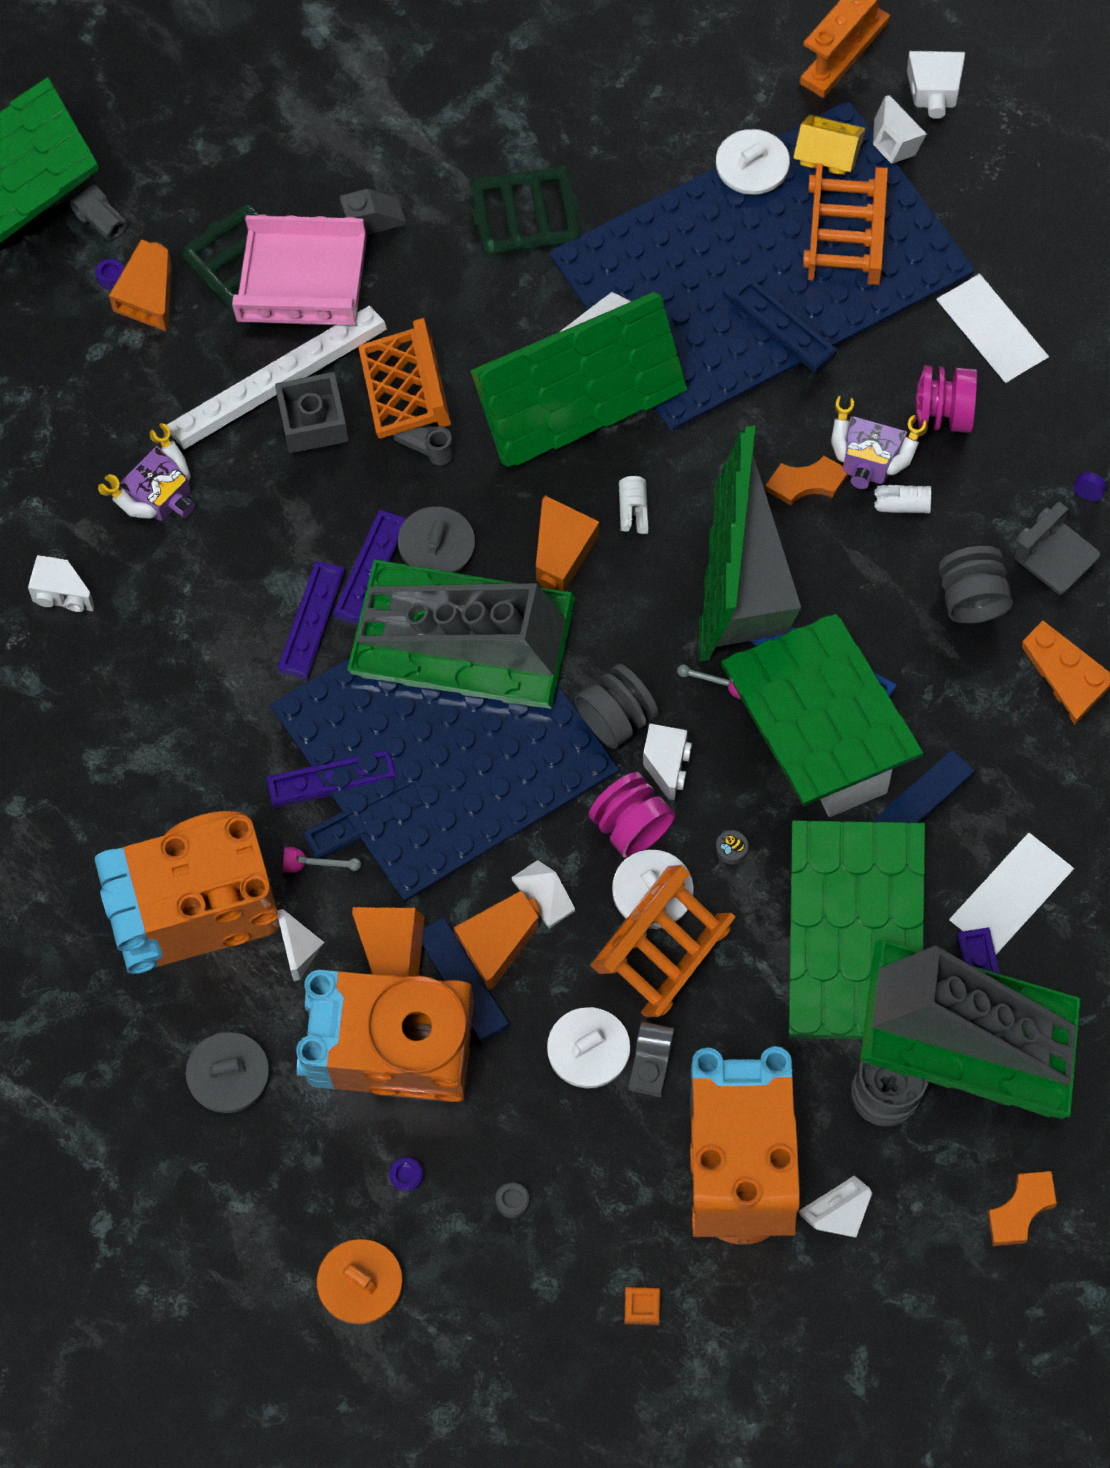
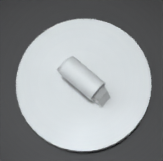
(752, 161)
(638, 875)
(588, 1047)

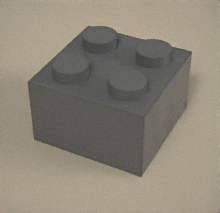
(311, 412)

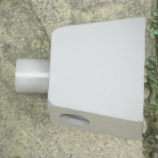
(935, 79)

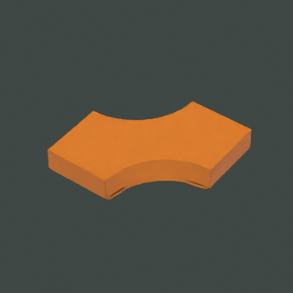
(795, 482)
(1032, 1195)

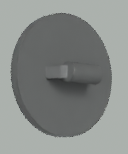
(436, 540)
(227, 1072)

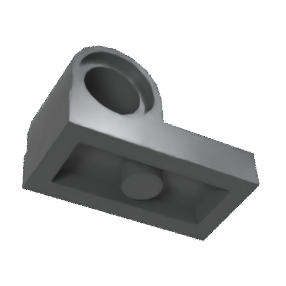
(651, 1058)

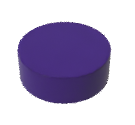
(108, 273)
(1090, 486)
(406, 1174)

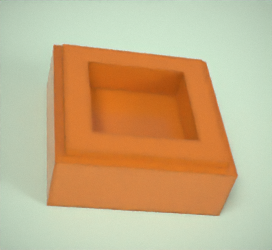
(642, 1306)

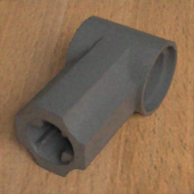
(94, 207)
(425, 439)

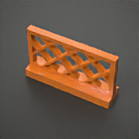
(429, 379)

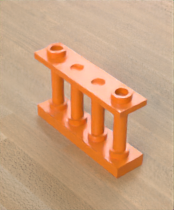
(841, 41)
(870, 238)
(633, 935)

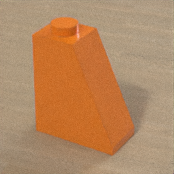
(145, 286)
(562, 543)
(498, 936)
(391, 939)

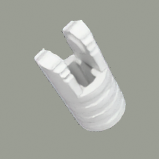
(903, 499)
(633, 503)

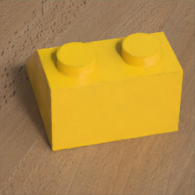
(829, 144)

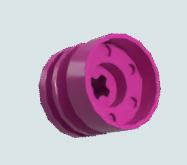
(947, 398)
(631, 814)

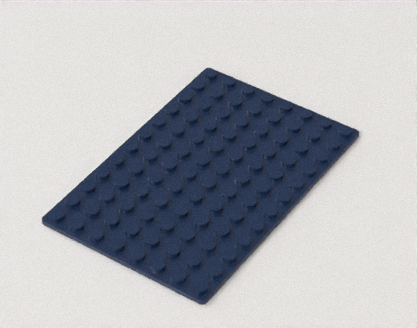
(710, 239)

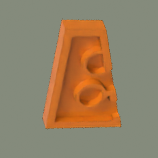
(1070, 672)

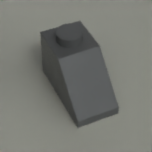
(376, 208)

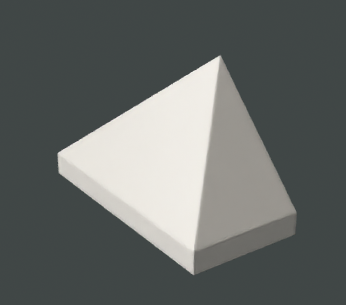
(546, 889)
(299, 943)
(839, 1209)

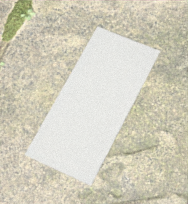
(992, 328)
(1013, 891)

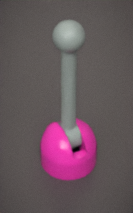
(683, 671)
(295, 860)

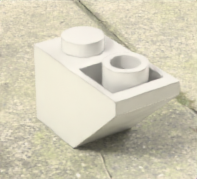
(896, 132)
(58, 585)
(664, 757)

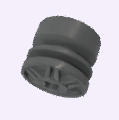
(975, 584)
(616, 705)
(882, 1107)

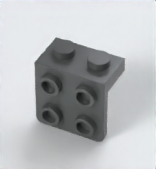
(1055, 550)

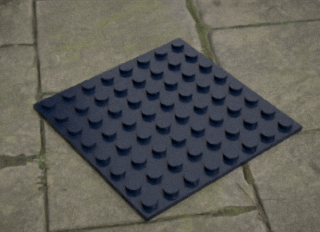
(480, 764)

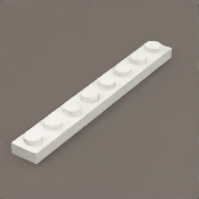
(261, 385)

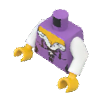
(872, 449)
(155, 484)

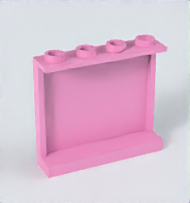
(301, 270)

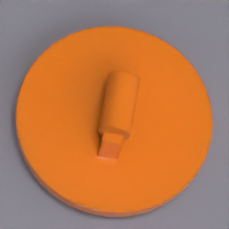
(359, 1281)

